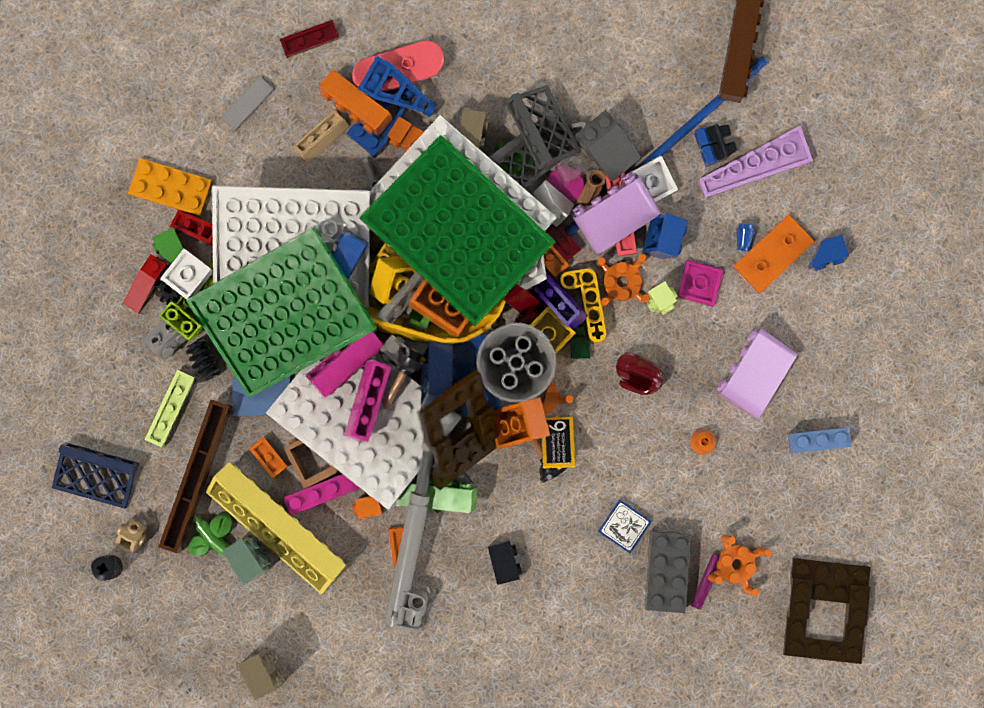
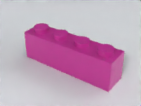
(342, 363)
(367, 401)
(319, 494)

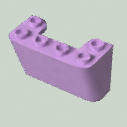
(616, 213)
(757, 373)

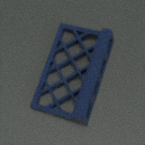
(100, 459)

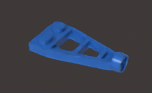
(375, 77)
(373, 143)

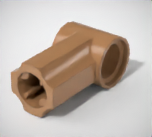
(590, 189)

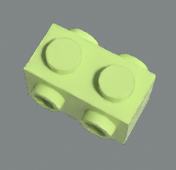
(661, 299)

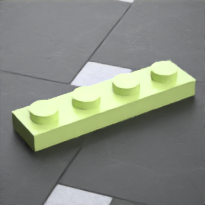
(170, 408)

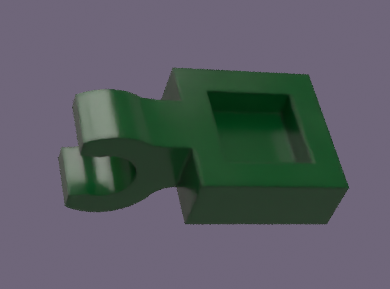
(580, 347)

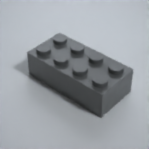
(667, 572)

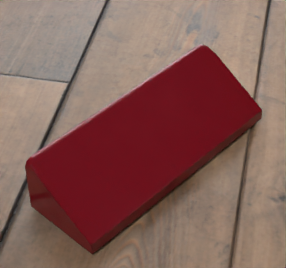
(522, 300)

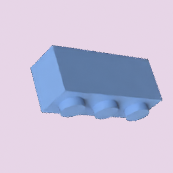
(819, 440)

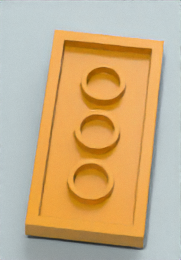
(170, 187)

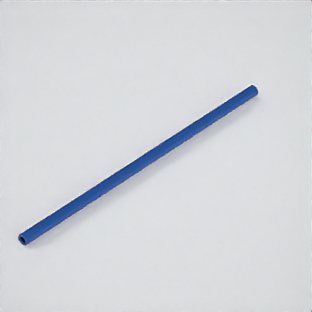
(683, 131)

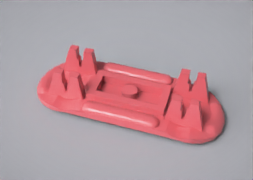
(414, 61)

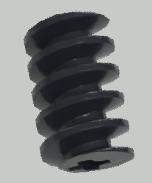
(201, 361)
(106, 567)

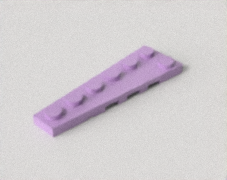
(770, 159)

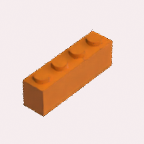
(355, 103)

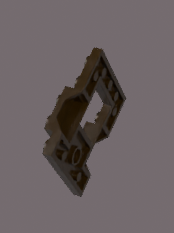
(470, 446)
(827, 583)

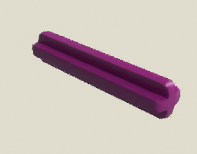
(705, 584)

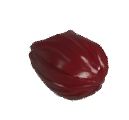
(639, 374)

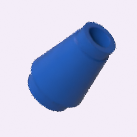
(744, 236)

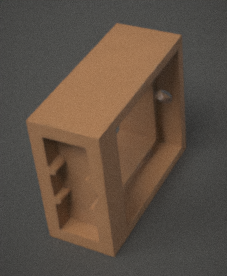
(306, 482)

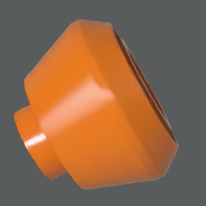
(698, 437)

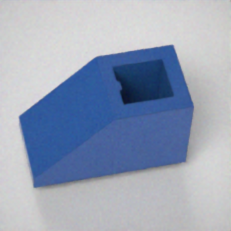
(829, 251)

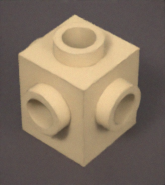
(131, 536)

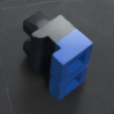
(712, 144)

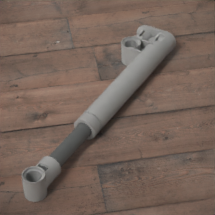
(401, 603)

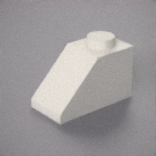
(553, 201)

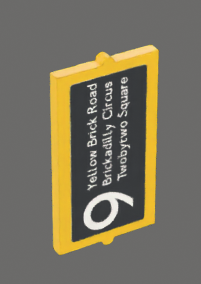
(559, 446)

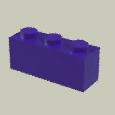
(560, 302)

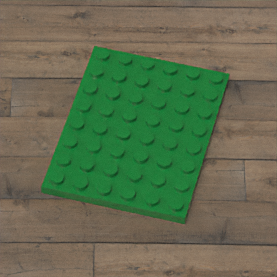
(457, 230)
(281, 312)

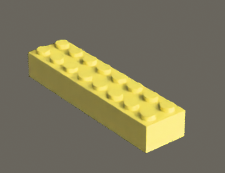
(275, 527)

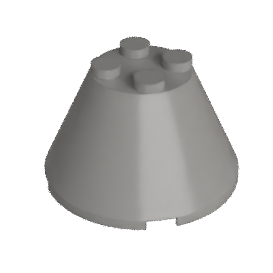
(516, 362)

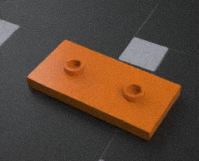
(773, 254)

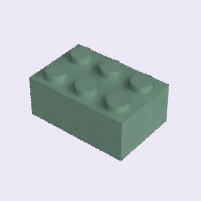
(247, 559)

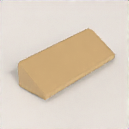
(321, 136)

